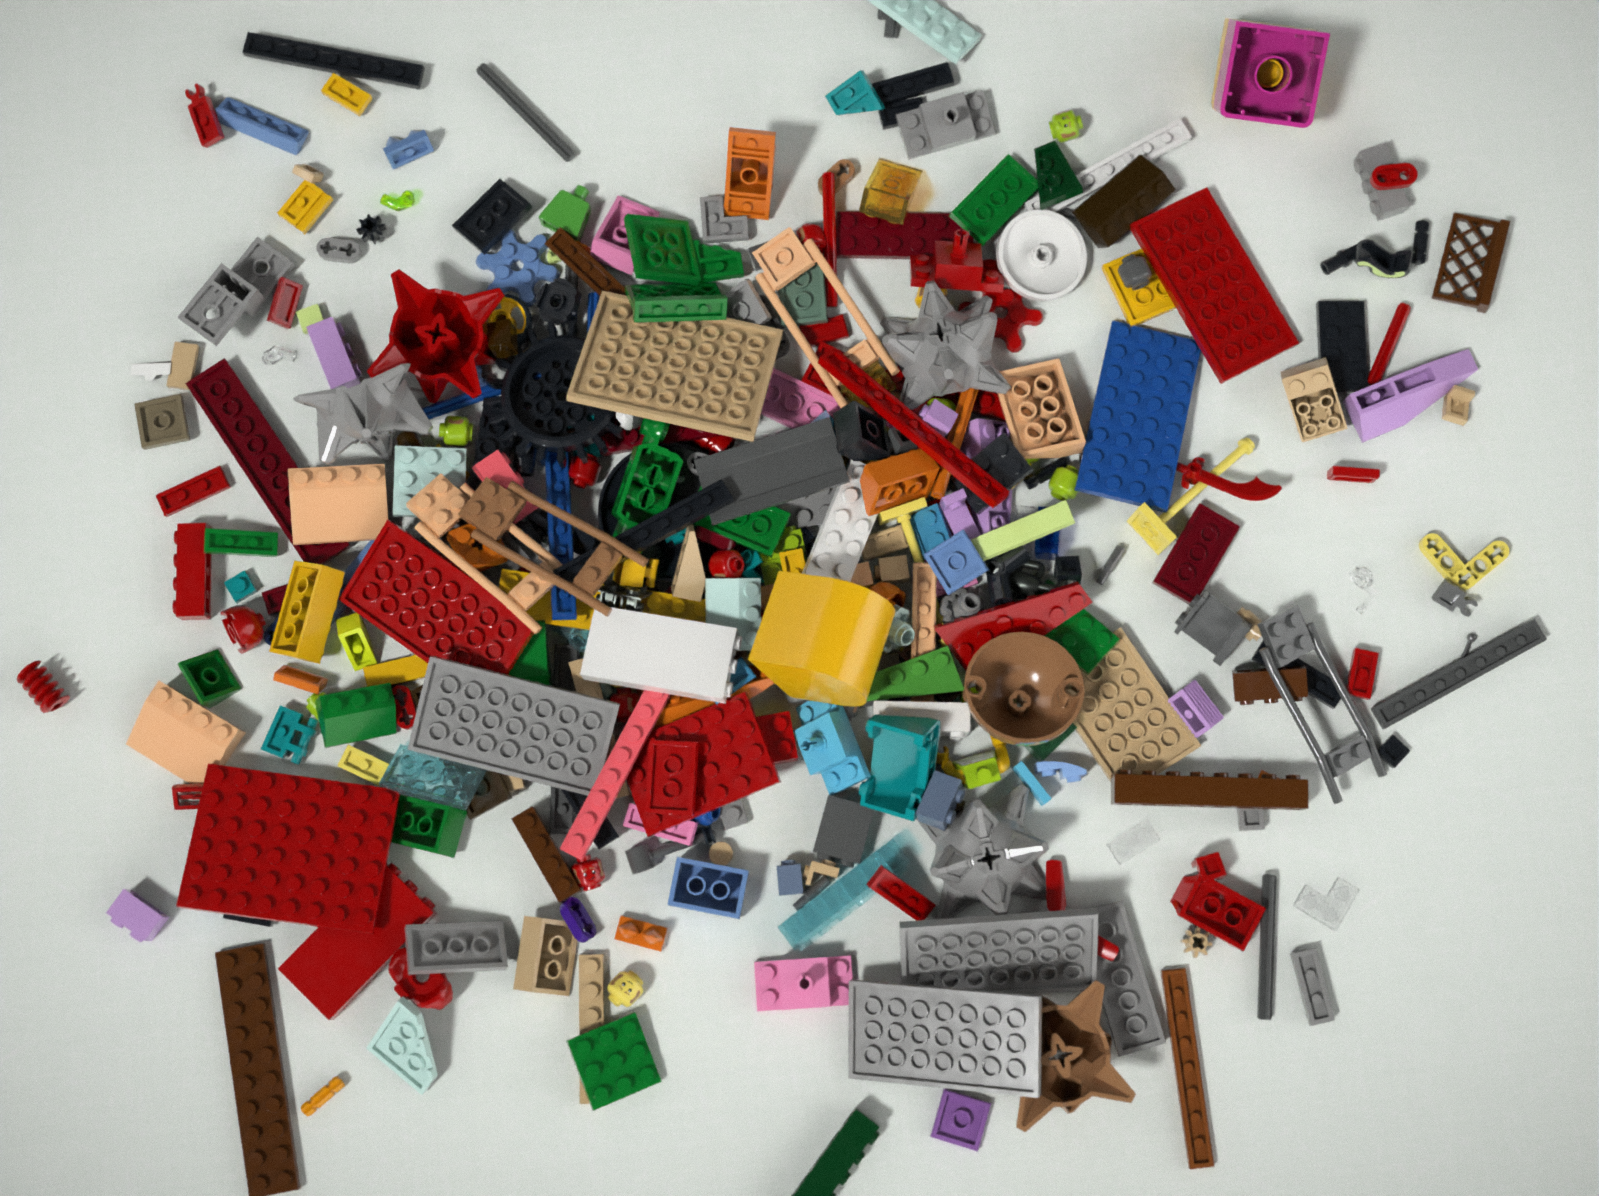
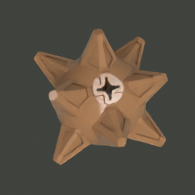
(1083, 1067)

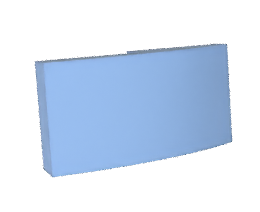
(1066, 770)

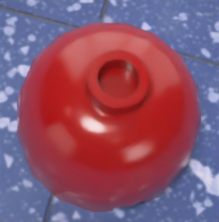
(243, 626)

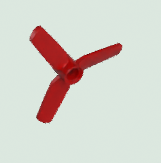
(1057, 901)

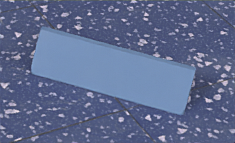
(261, 125)

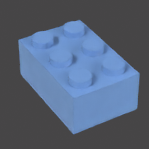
(708, 888)

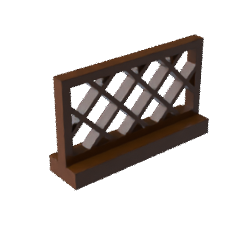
(1489, 270)

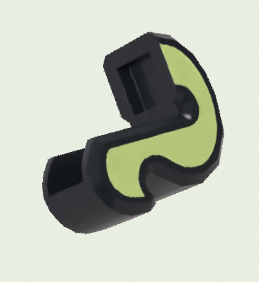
(1381, 261)

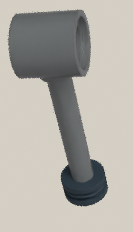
(641, 857)

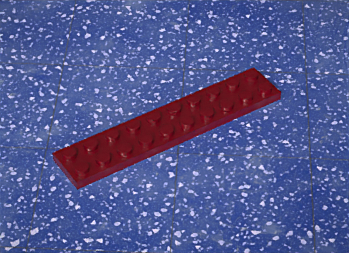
(254, 448)

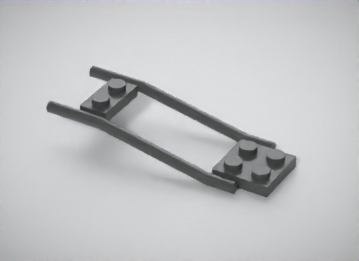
(1285, 641)

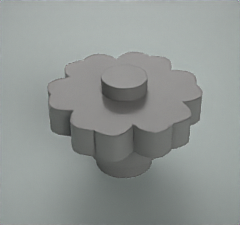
(960, 605)

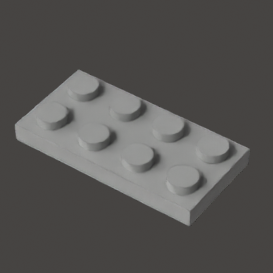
(455, 947)

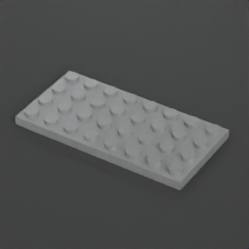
(512, 725)
(1003, 952)
(945, 1037)

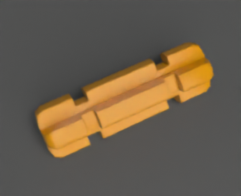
(322, 1096)

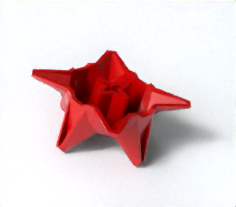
(438, 336)

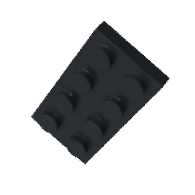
(1343, 342)

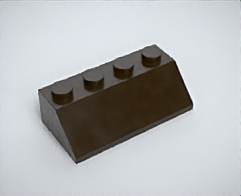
(1123, 201)

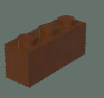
(1258, 685)

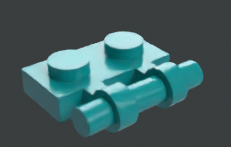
(282, 733)

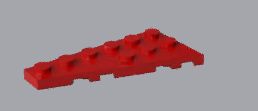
(1032, 615)

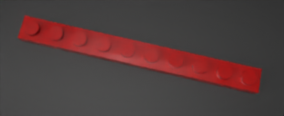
(914, 427)

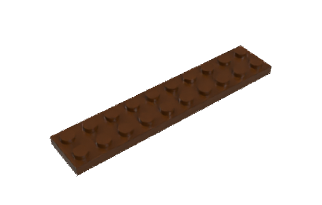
(257, 1071)

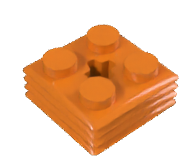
(463, 543)

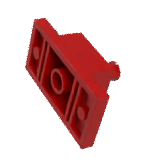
(956, 267)

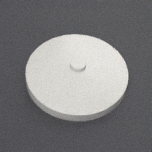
(1041, 255)

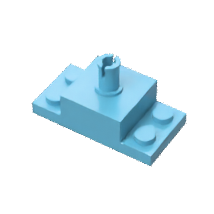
(830, 746)

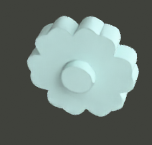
(901, 630)

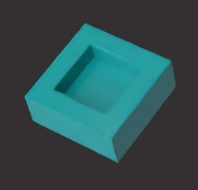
(240, 586)

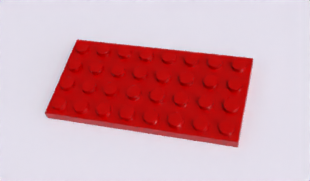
(1213, 285)
(433, 604)

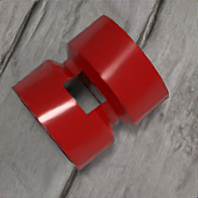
(714, 444)

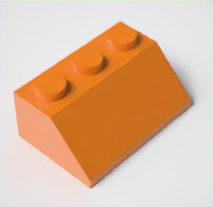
(897, 480)

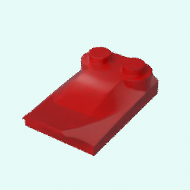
(1217, 910)

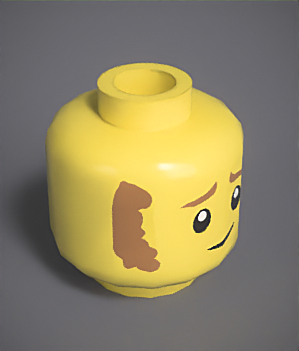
(625, 988)

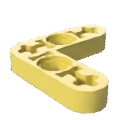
(1458, 567)

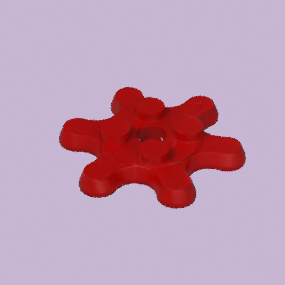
(1017, 317)

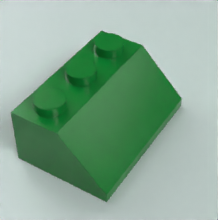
(356, 715)

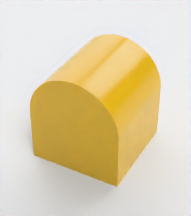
(822, 638)

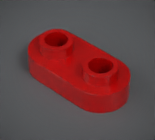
(1391, 176)

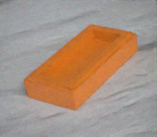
(300, 679)

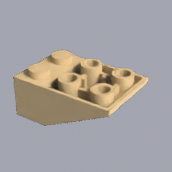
(1313, 400)

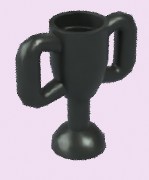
(1029, 584)

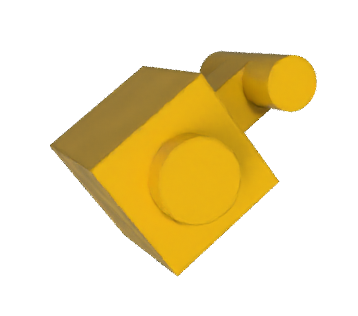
(632, 574)

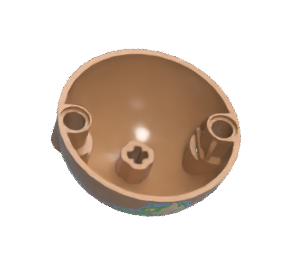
(1027, 672)

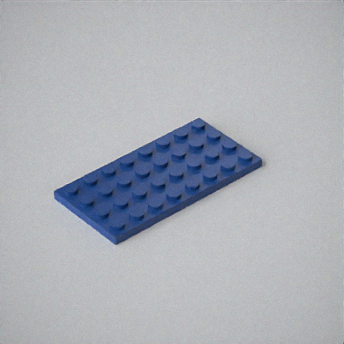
(1138, 416)

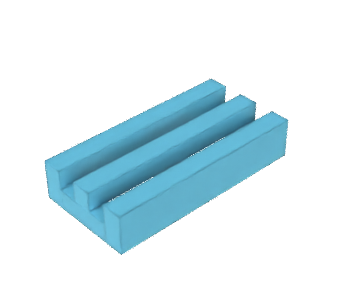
(1031, 782)

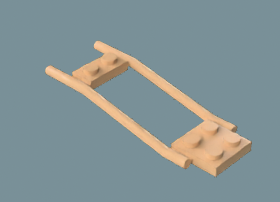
(784, 261)
(438, 510)

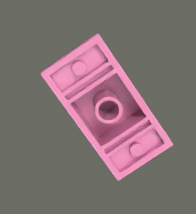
(802, 983)

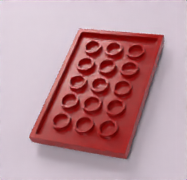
(730, 760)

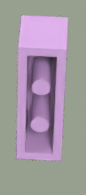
(334, 353)

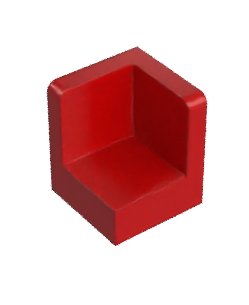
(1209, 867)

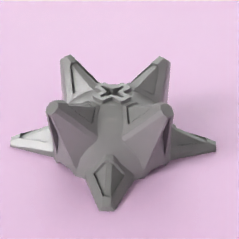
(944, 348)
(367, 414)
(1007, 868)

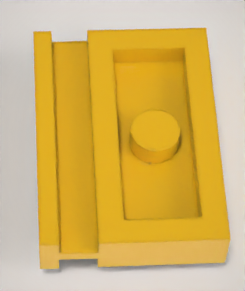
(305, 206)

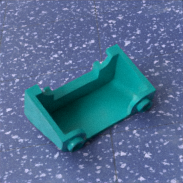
(900, 764)

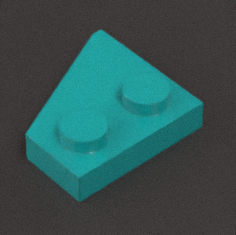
(854, 96)

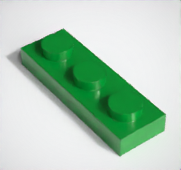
(240, 542)

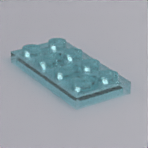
(432, 778)

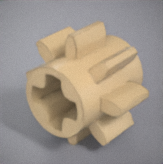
(1189, 941)

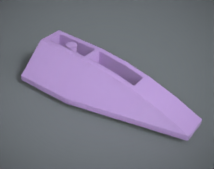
(1405, 395)
(976, 438)

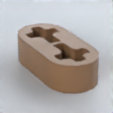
(843, 179)

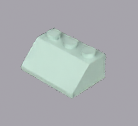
(736, 605)

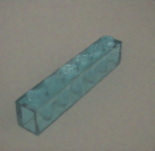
(840, 897)

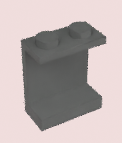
(1213, 626)
(843, 831)

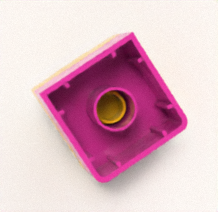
(1269, 72)

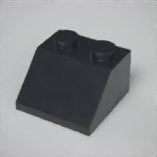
(861, 433)

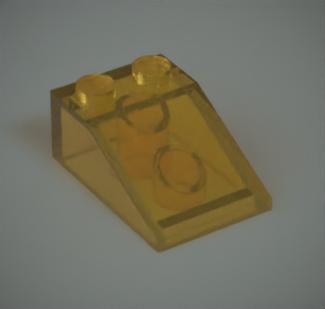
(890, 191)

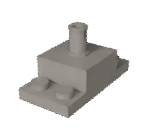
(945, 123)

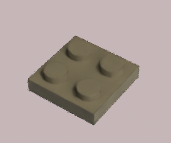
(162, 421)

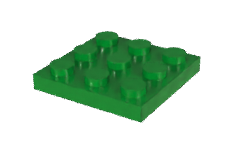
(662, 249)
(613, 1061)

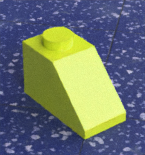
(356, 641)

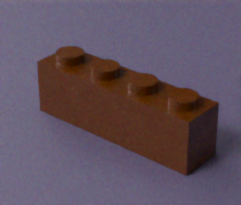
(546, 854)

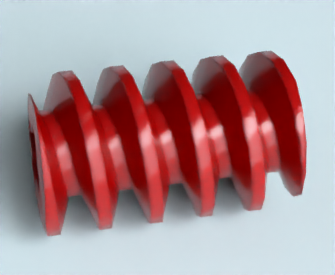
(41, 688)

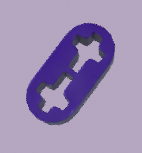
(578, 919)

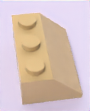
(545, 957)

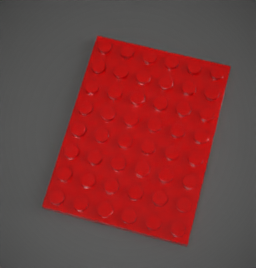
(289, 849)

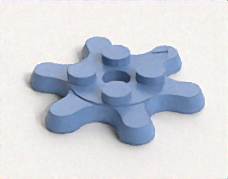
(518, 281)

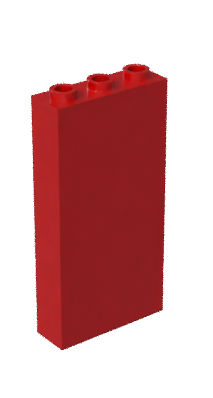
(339, 964)

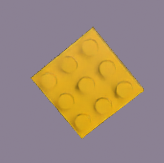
(1140, 304)

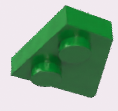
(717, 263)

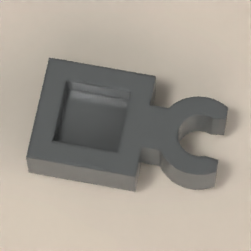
(1452, 596)

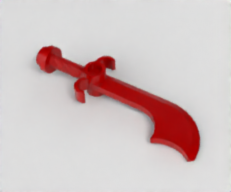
(1253, 491)

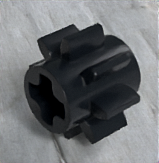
(365, 229)

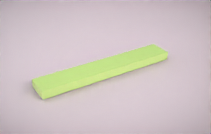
(1024, 530)

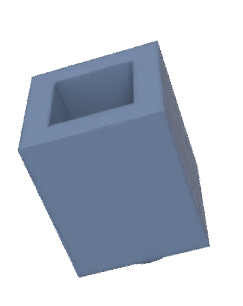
(789, 878)

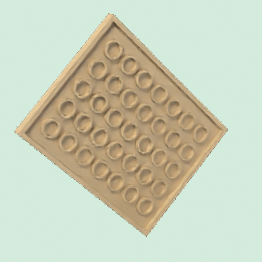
(676, 371)

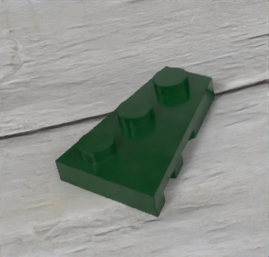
(1054, 176)

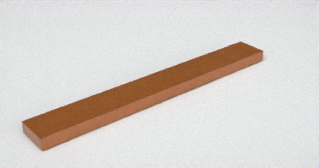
(1187, 1068)

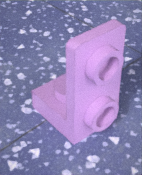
(958, 514)

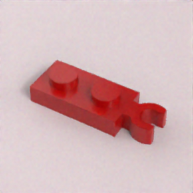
(204, 117)

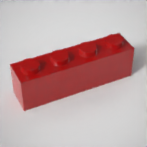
(192, 573)

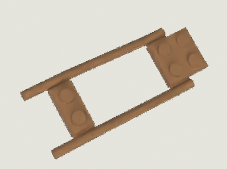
(495, 508)

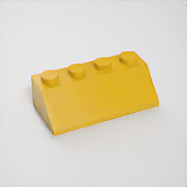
(307, 611)

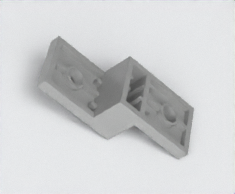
(236, 291)

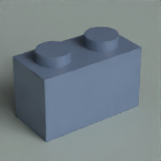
(940, 800)

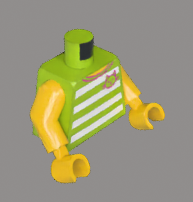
(977, 769)

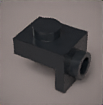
(535, 534)

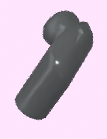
(890, 24)

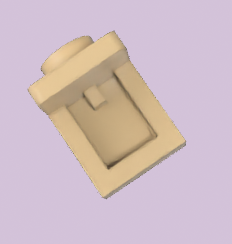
(1457, 405)
(824, 868)

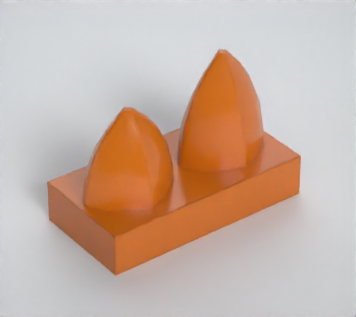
(641, 933)

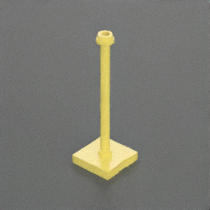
(903, 515)
(1153, 528)

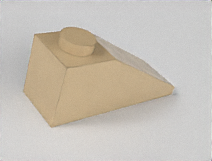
(689, 572)

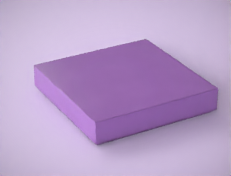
(960, 1119)

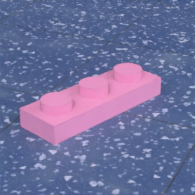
(681, 833)

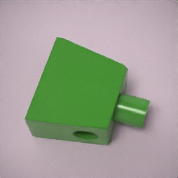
(568, 212)

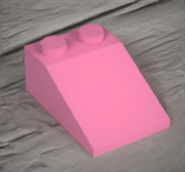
(611, 241)

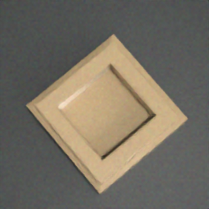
(308, 173)

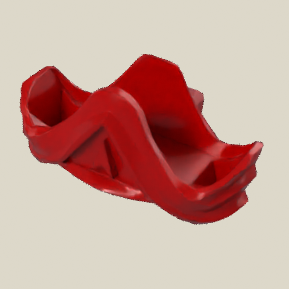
(433, 993)

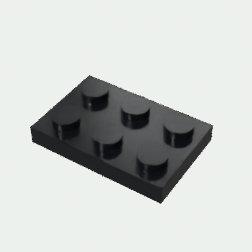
(492, 216)
(1000, 461)

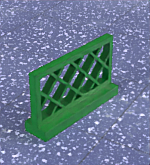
(677, 302)

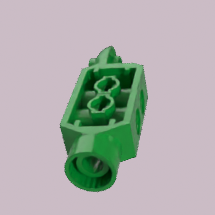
(647, 479)

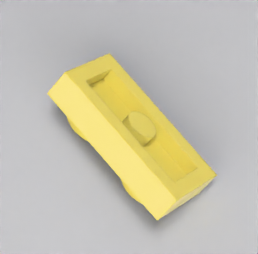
(363, 765)

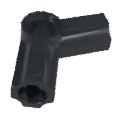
(999, 582)

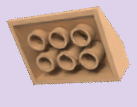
(1041, 411)
(337, 503)
(182, 734)

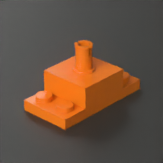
(749, 173)

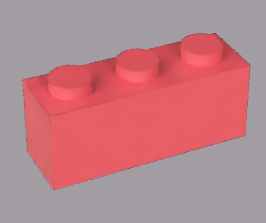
(498, 470)

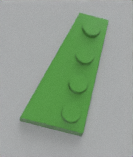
(918, 676)

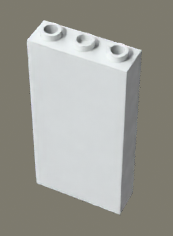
(661, 654)

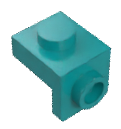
(751, 560)

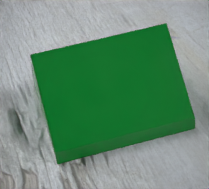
(209, 678)

